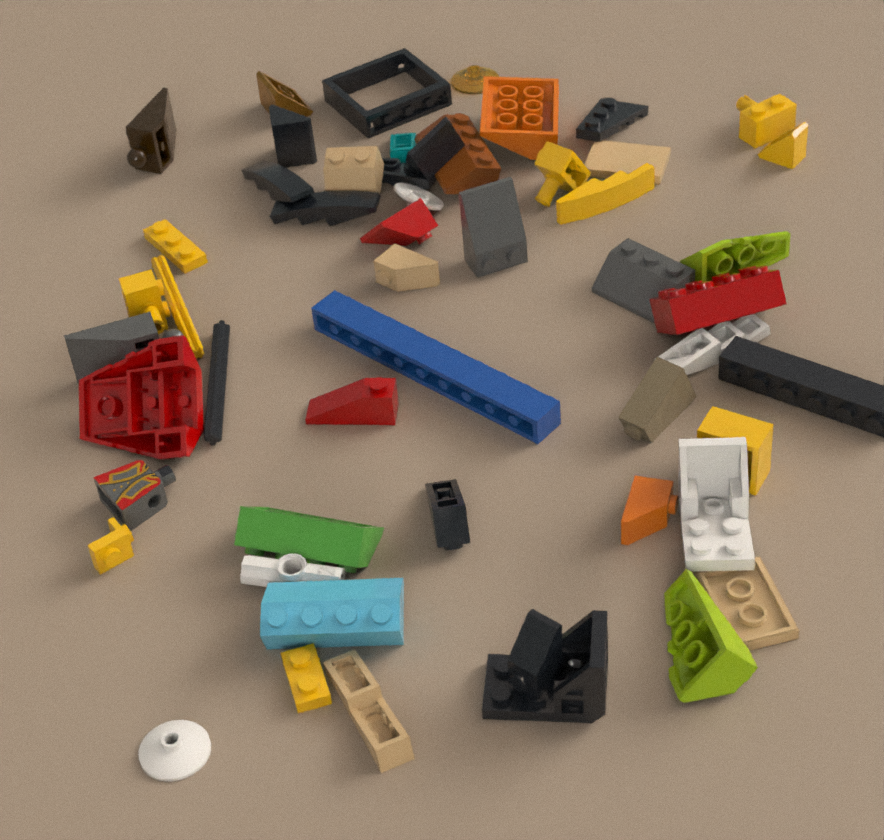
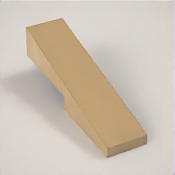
(369, 711)

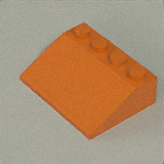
(520, 113)

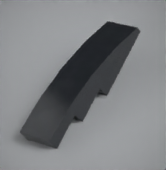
(278, 181)
(328, 205)

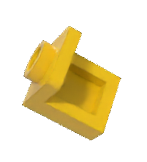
(112, 548)

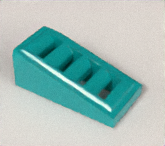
(401, 145)

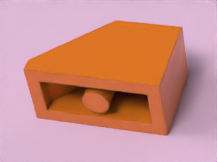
(647, 508)

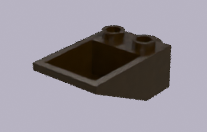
(152, 135)

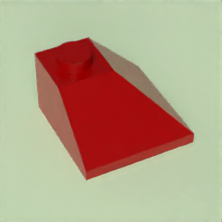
(403, 227)

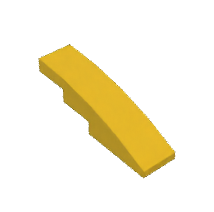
(602, 196)

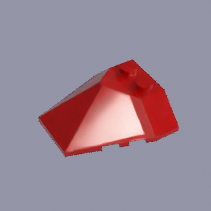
(146, 401)

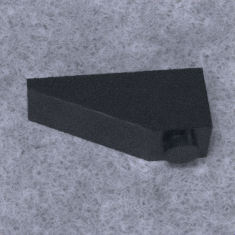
(448, 514)

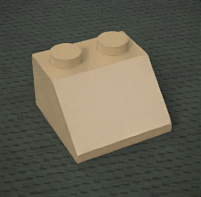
(353, 169)

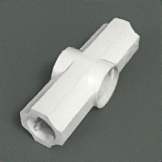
(288, 568)

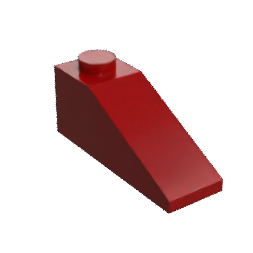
(359, 403)

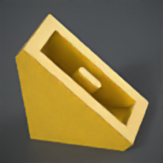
(788, 148)

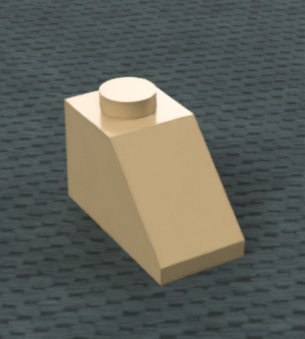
(405, 269)

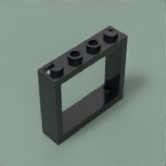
(394, 113)

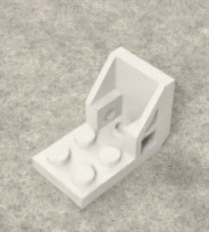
(715, 504)

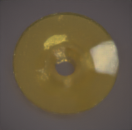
(471, 79)

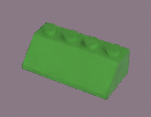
(311, 536)

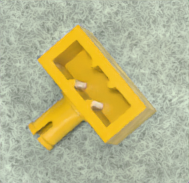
(765, 120)
(561, 170)
(143, 295)

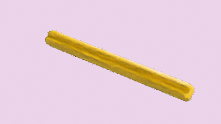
(177, 305)

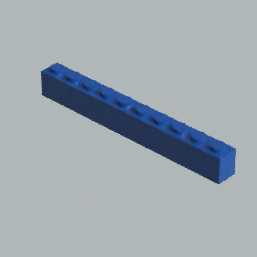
(438, 367)

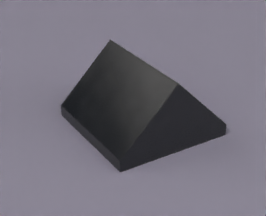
(292, 137)
(434, 150)

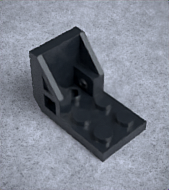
(572, 698)

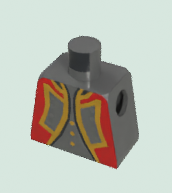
(134, 491)

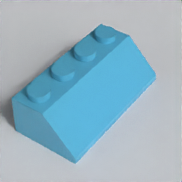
(333, 613)

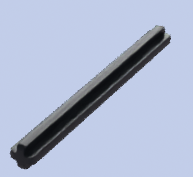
(217, 383)

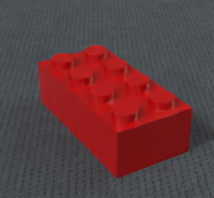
(717, 300)

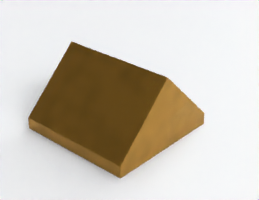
(280, 95)

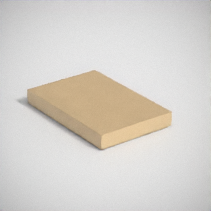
(610, 157)
(751, 605)

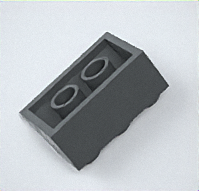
(636, 274)

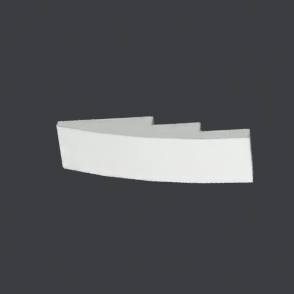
(703, 348)

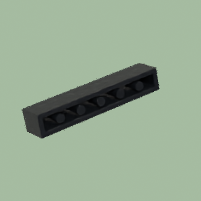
(804, 384)

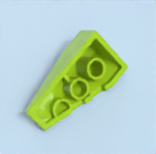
(738, 253)
(704, 646)

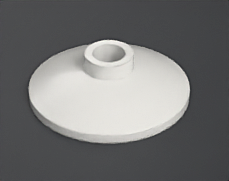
(412, 193)
(174, 761)

